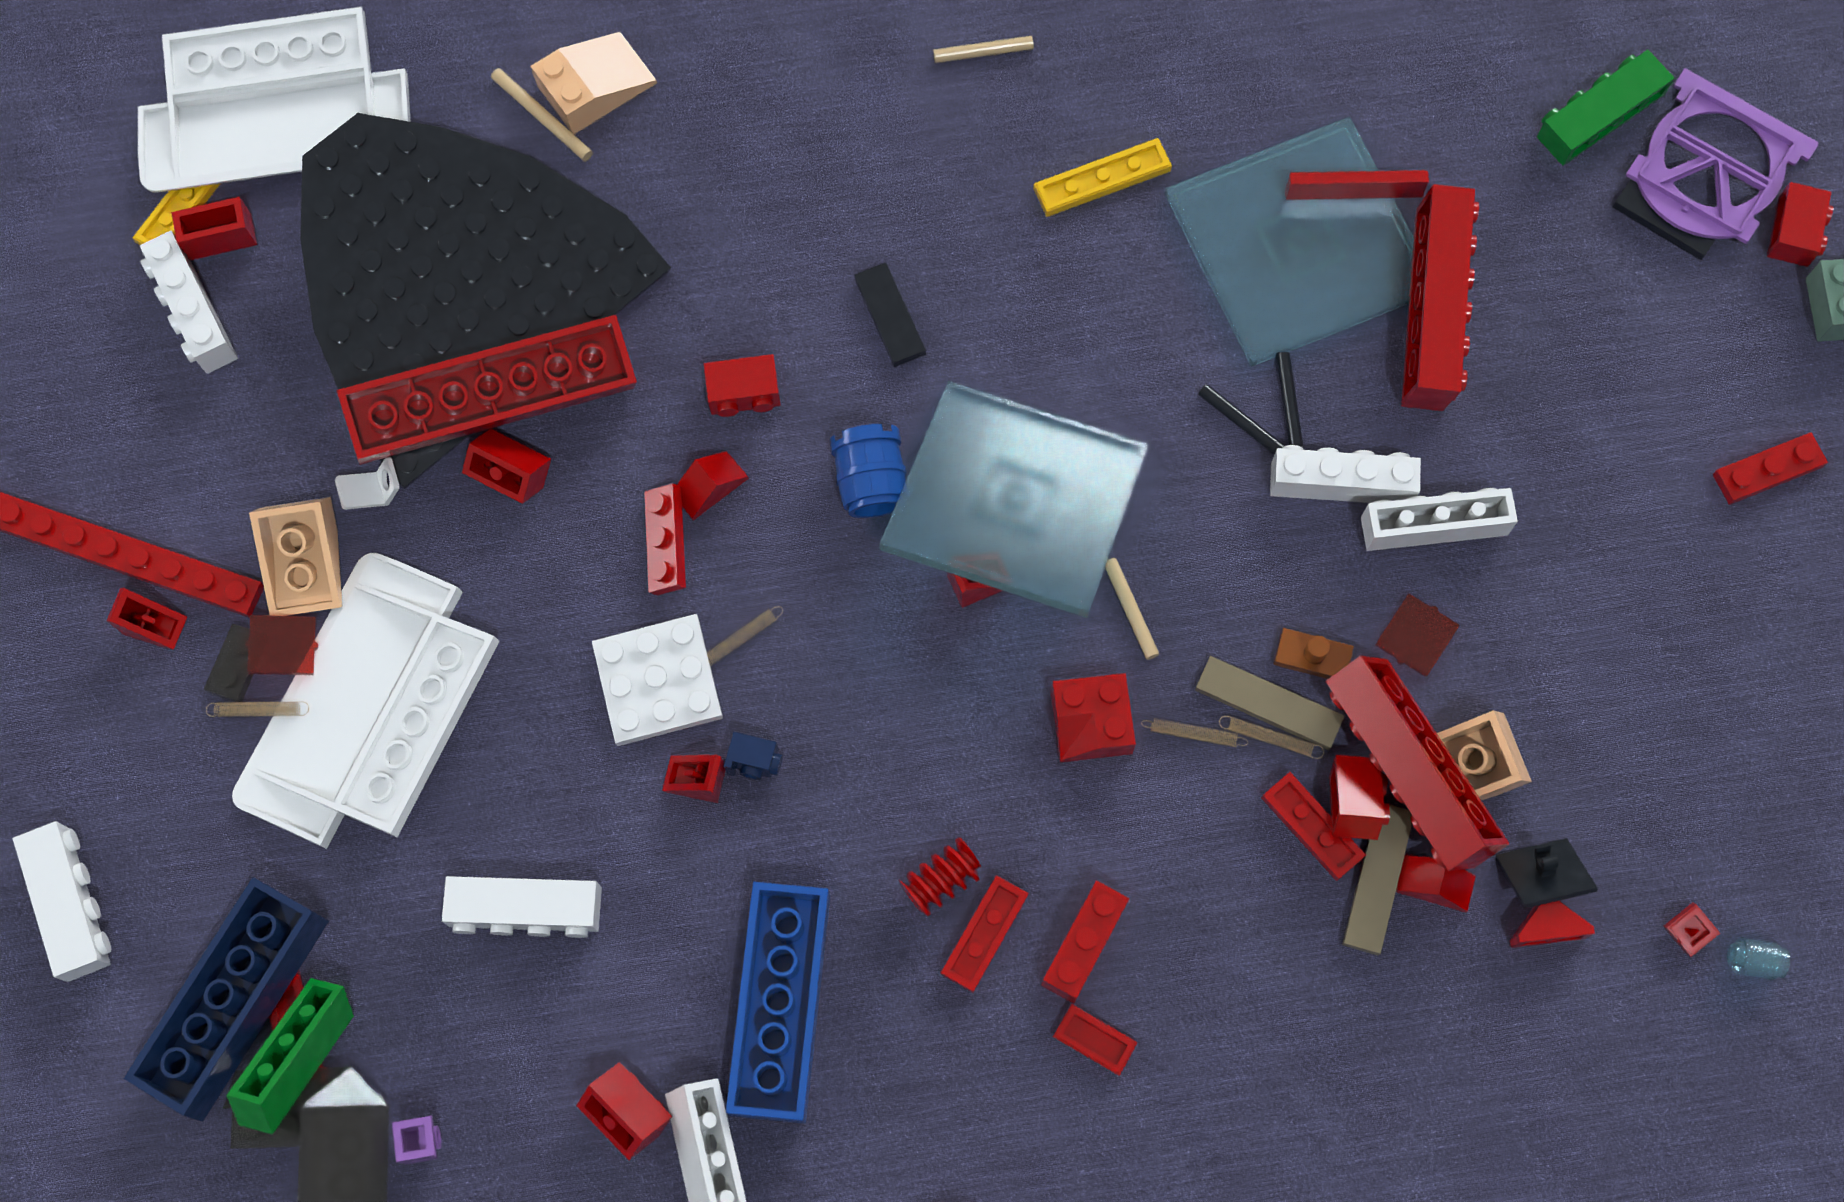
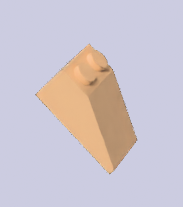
(591, 79)
(298, 556)
(1487, 754)

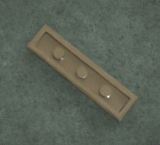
(1269, 703)
(1378, 884)

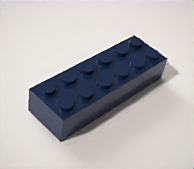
(226, 1000)

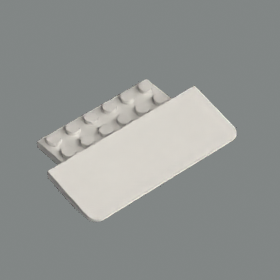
(260, 98)
(379, 707)

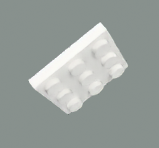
(657, 680)

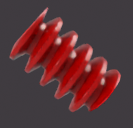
(942, 876)

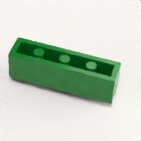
(1604, 107)
(290, 1056)

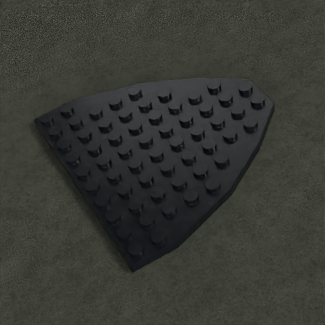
(449, 249)

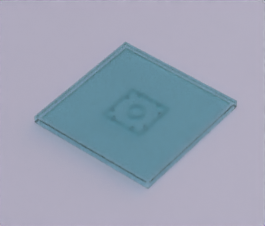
(1295, 265)
(1015, 499)

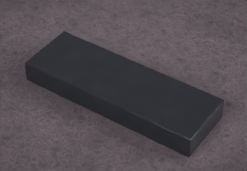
(1636, 207)
(890, 314)

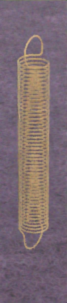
(742, 635)
(263, 709)
(1194, 737)
(1259, 737)

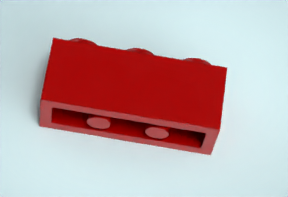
(1085, 942)

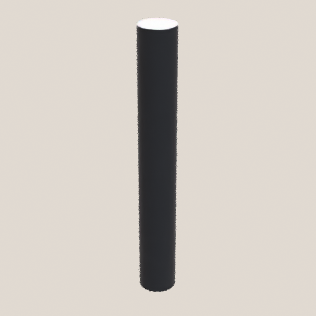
(1289, 399)
(1240, 419)

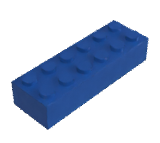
(778, 1003)

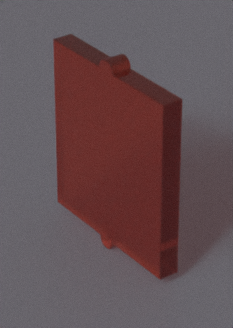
(1417, 635)
(281, 645)

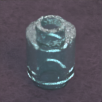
(1758, 959)

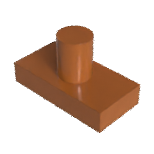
(1311, 654)

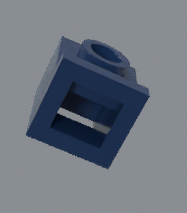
(753, 757)

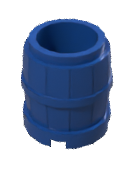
(869, 469)

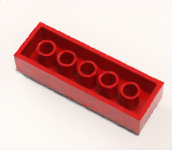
(1439, 298)
(1416, 763)

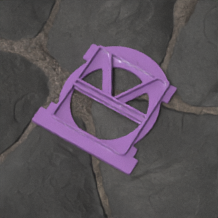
(1724, 221)

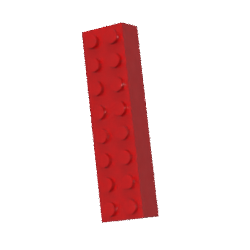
(486, 389)

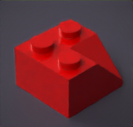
(1093, 717)

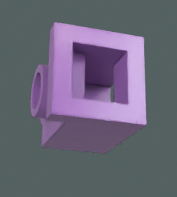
(416, 1140)

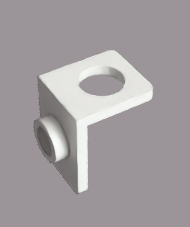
(368, 488)

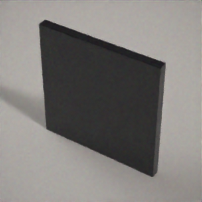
(1546, 873)

